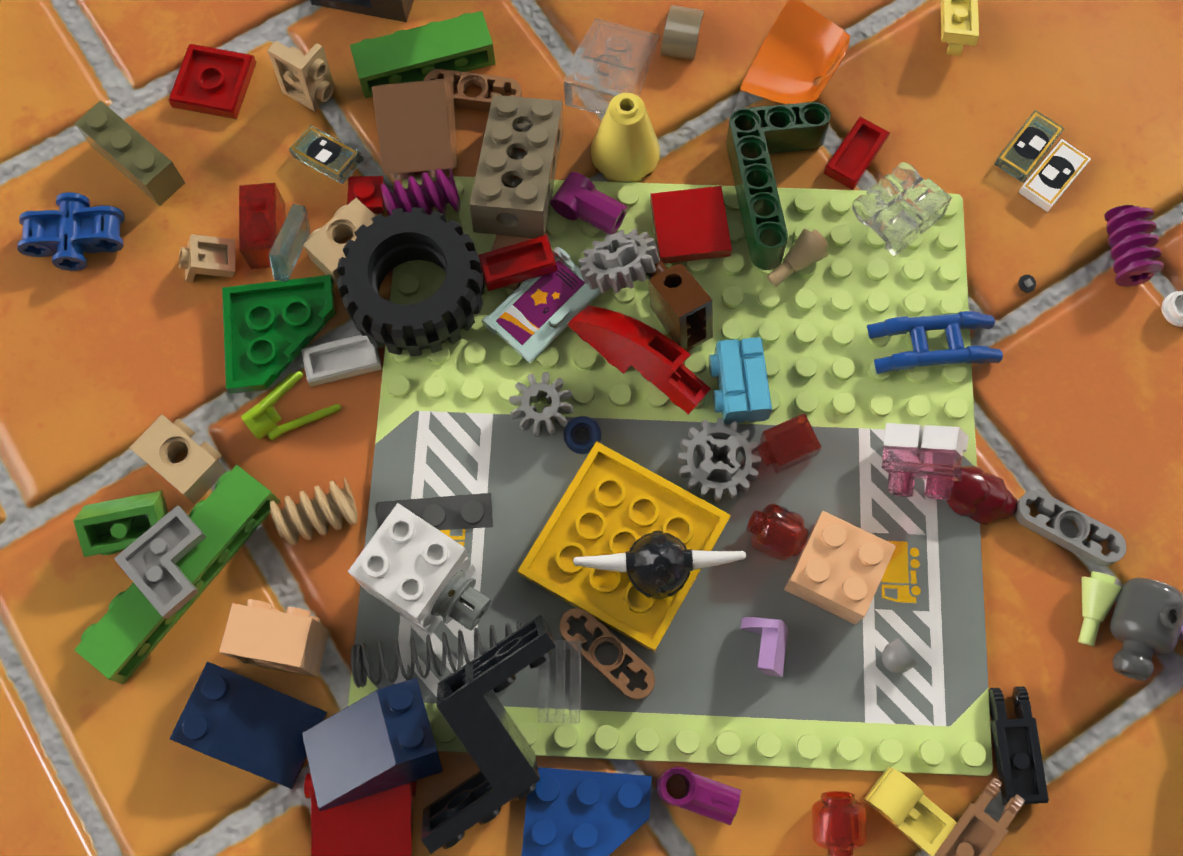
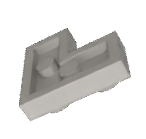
(153, 558)

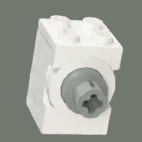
(420, 573)

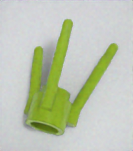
(263, 417)

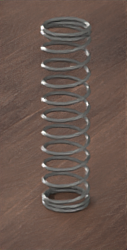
(361, 667)

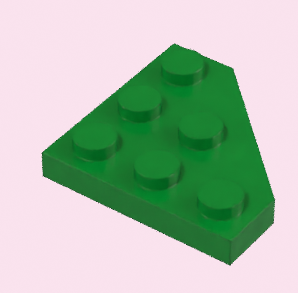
(270, 326)

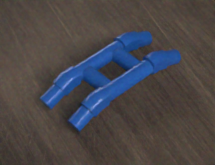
(921, 355)

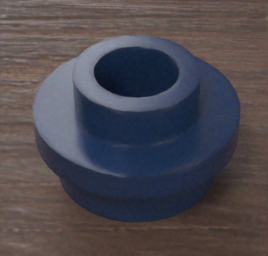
(579, 423)

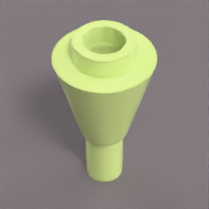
(1097, 599)

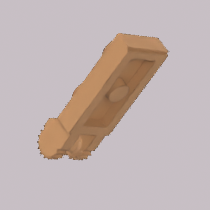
(976, 830)

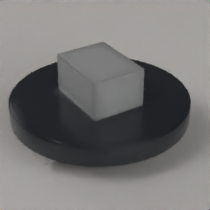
(1027, 283)

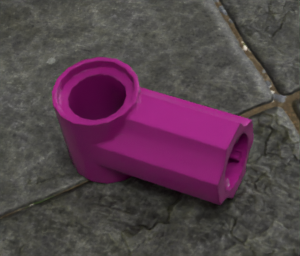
(581, 200)
(701, 795)

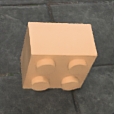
(840, 568)
(274, 638)

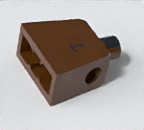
(681, 305)

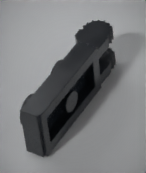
(1017, 748)

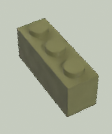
(130, 153)

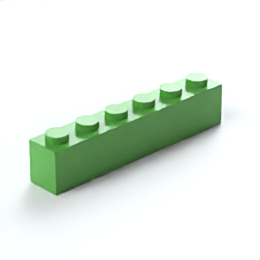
(132, 623)

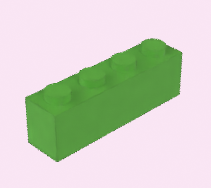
(411, 54)

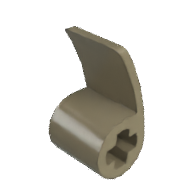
(681, 32)

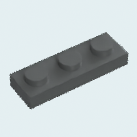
(446, 511)

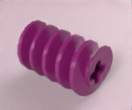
(427, 195)
(1133, 244)

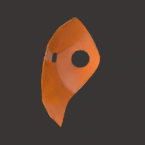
(795, 54)

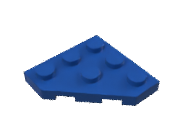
(583, 812)

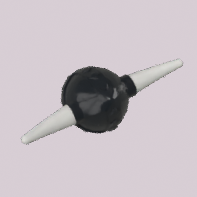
(659, 563)

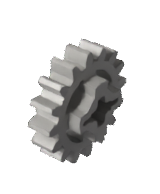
(619, 261)
(709, 448)

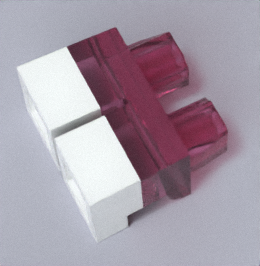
(923, 454)

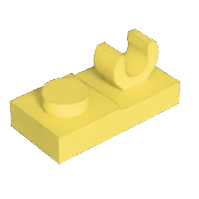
(959, 24)

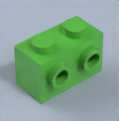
(117, 523)

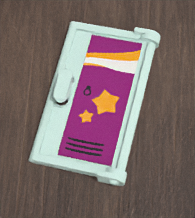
(538, 302)

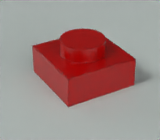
(367, 191)

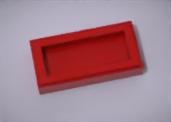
(856, 153)
(517, 262)

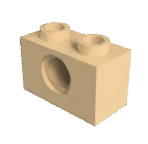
(323, 242)
(162, 444)

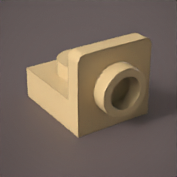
(208, 257)

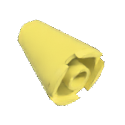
(625, 141)

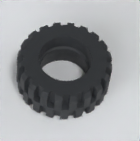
(404, 239)

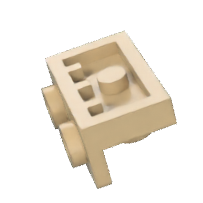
(301, 76)

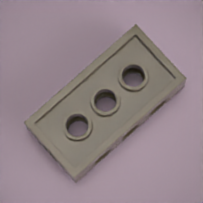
(510, 204)

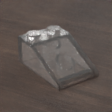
(608, 63)

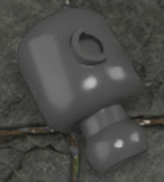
(1147, 623)

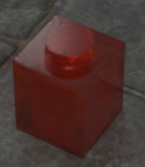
(789, 443)

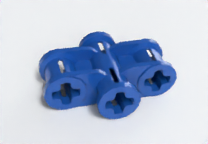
(71, 231)

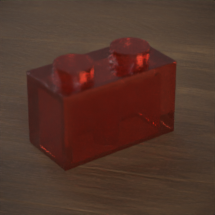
(259, 222)

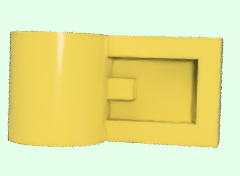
(910, 811)

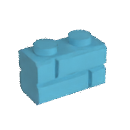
(741, 380)

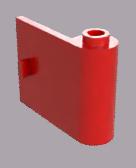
(365, 826)

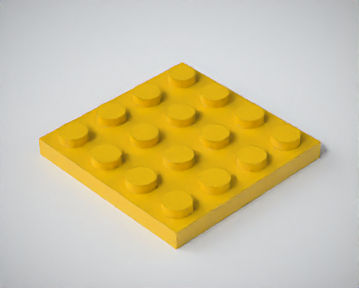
(604, 514)

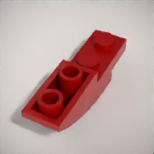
(633, 343)

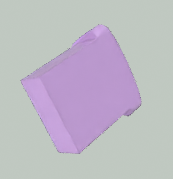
(772, 645)

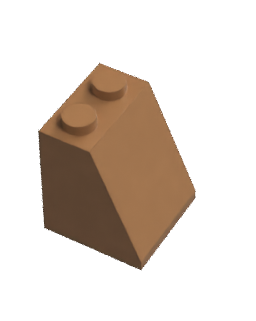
(416, 127)

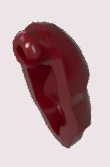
(981, 496)

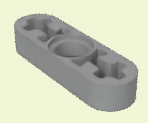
(1090, 551)

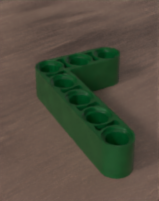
(750, 140)

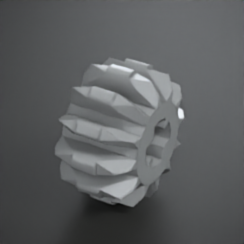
(532, 395)

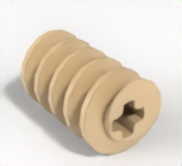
(314, 512)

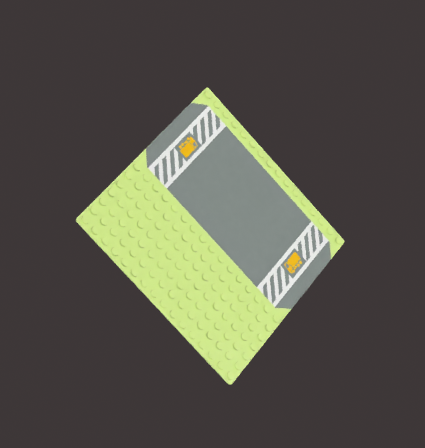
(837, 706)

